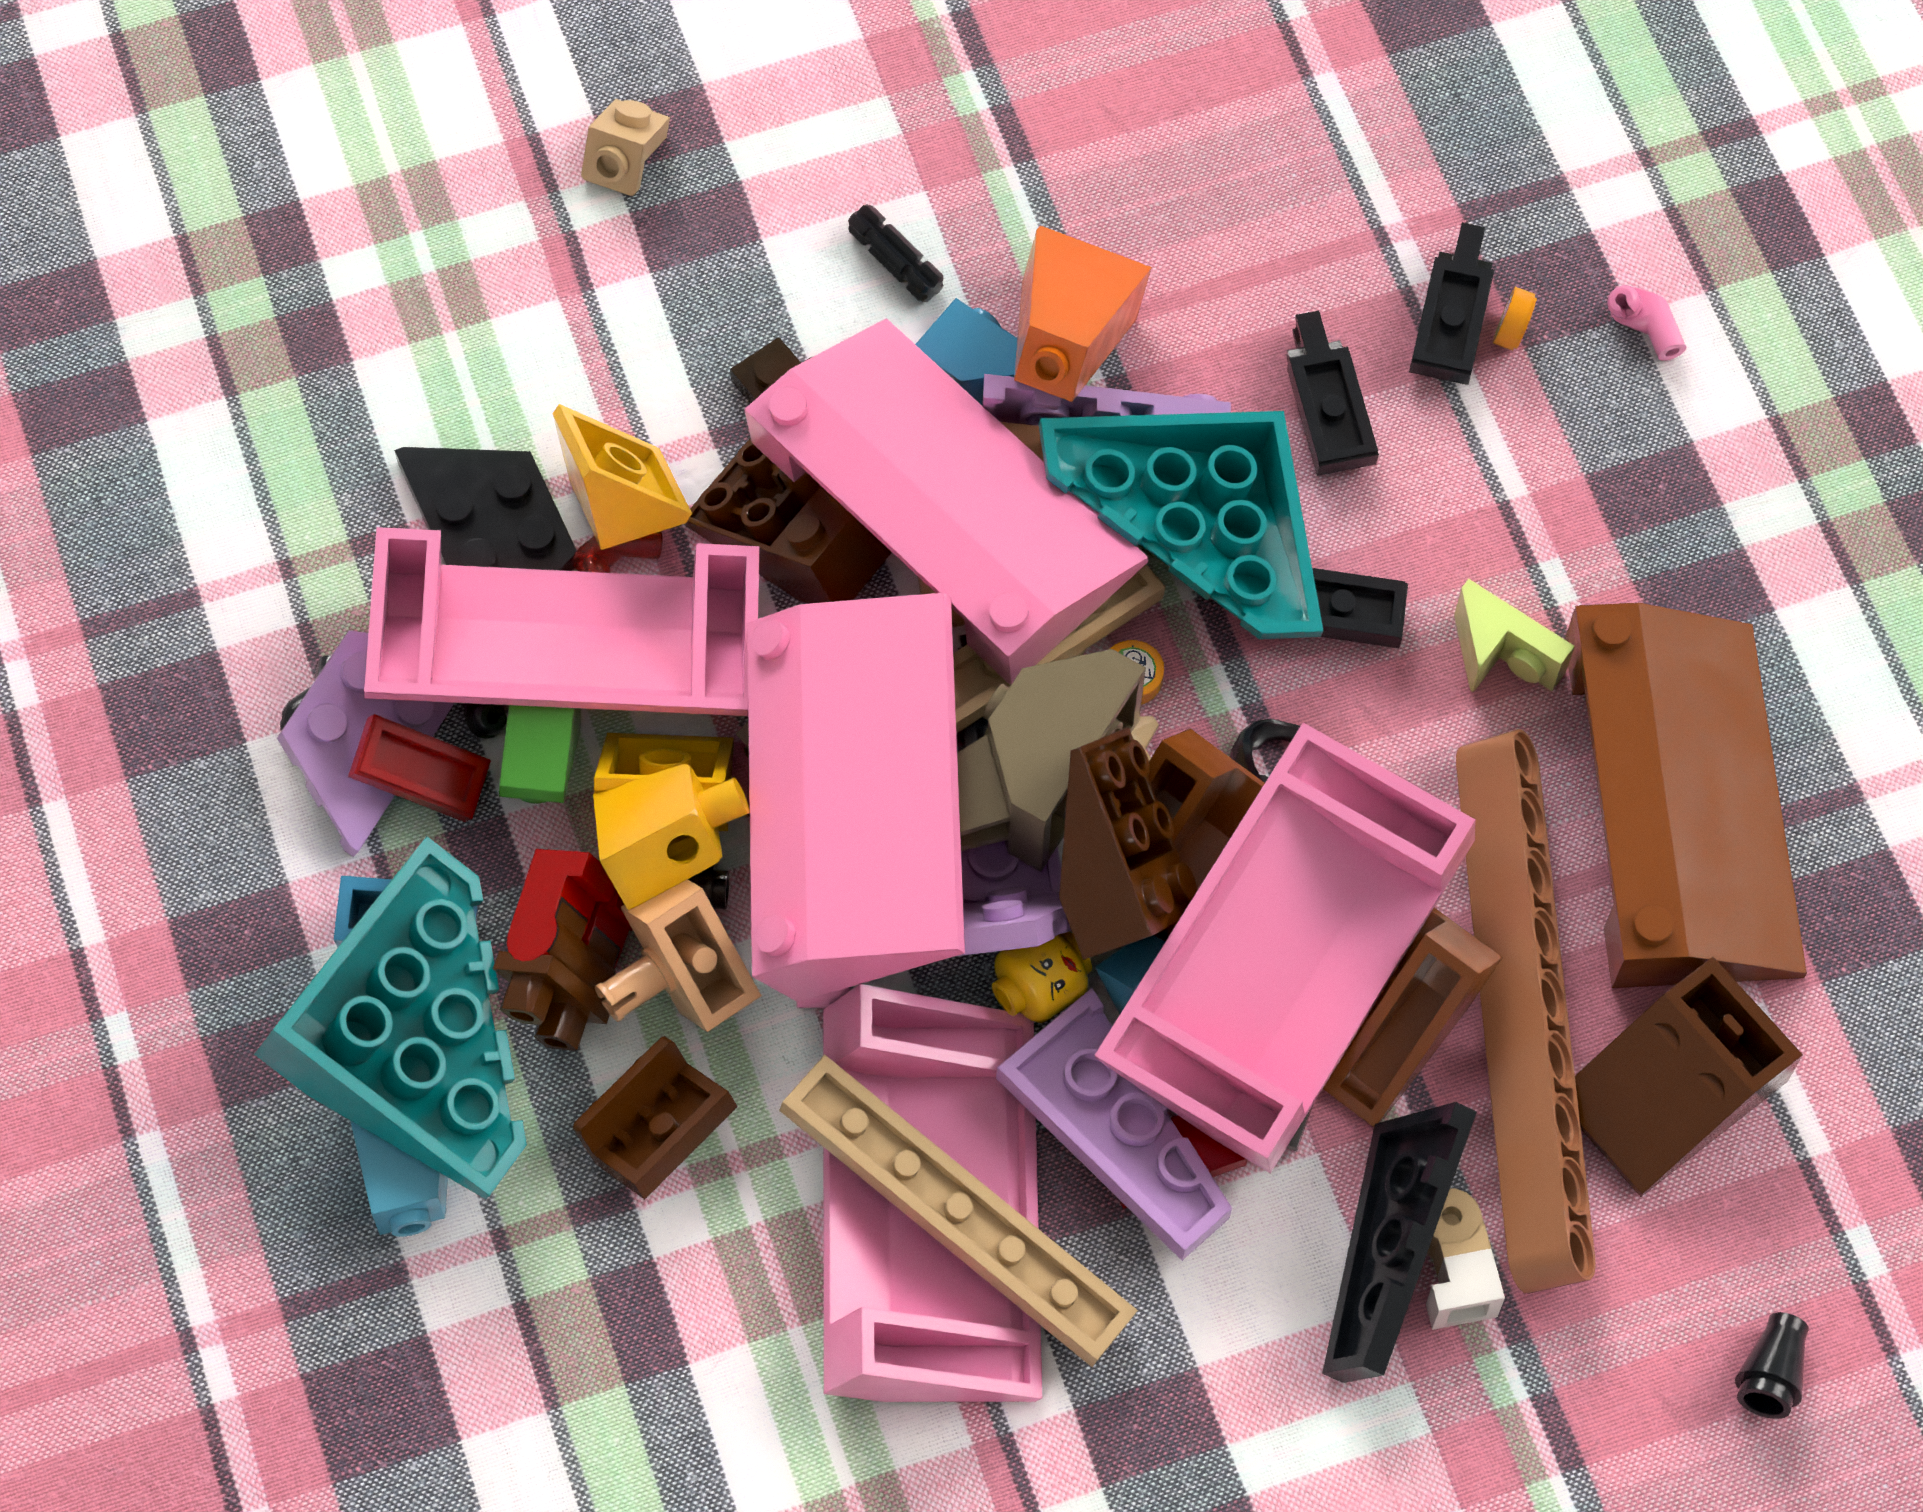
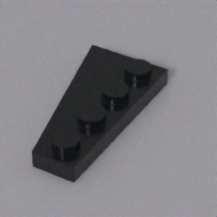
(1393, 1227)

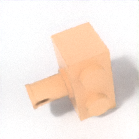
(685, 956)

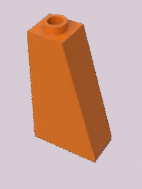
(1073, 311)

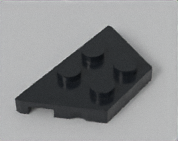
(487, 507)

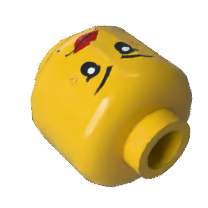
(1041, 978)

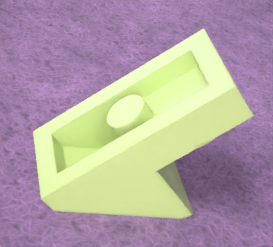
(1497, 630)

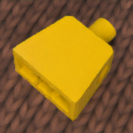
(662, 830)

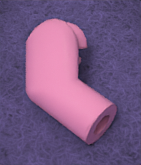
(1649, 315)

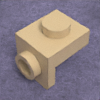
(621, 143)

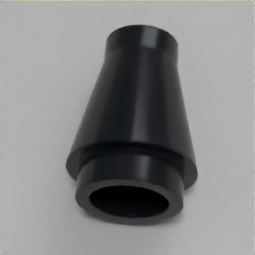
(1773, 1372)

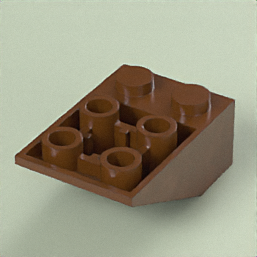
(802, 532)
(1118, 849)
(1681, 1076)

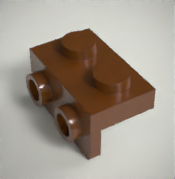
(652, 1118)

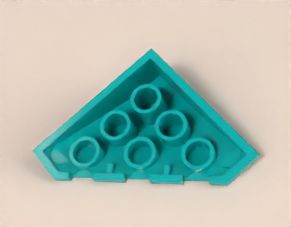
(1204, 498)
(406, 1028)

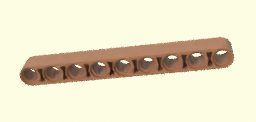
(1526, 1017)

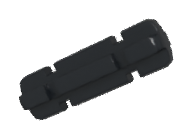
(895, 253)

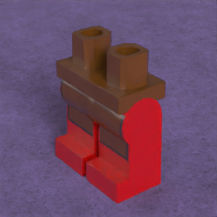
(562, 946)

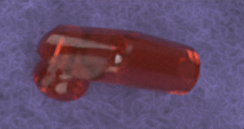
(592, 559)

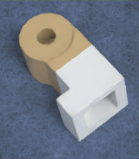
(1464, 1266)

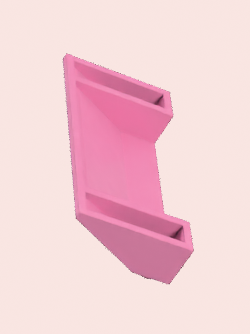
(945, 492)
(559, 633)
(853, 792)
(1287, 946)
(897, 1303)

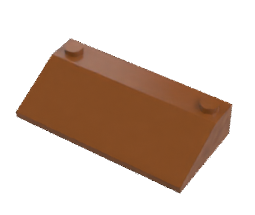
(1685, 796)
(1425, 994)

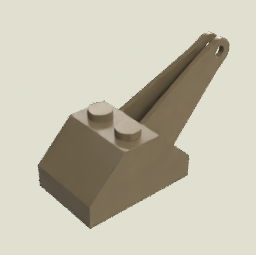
(1019, 771)

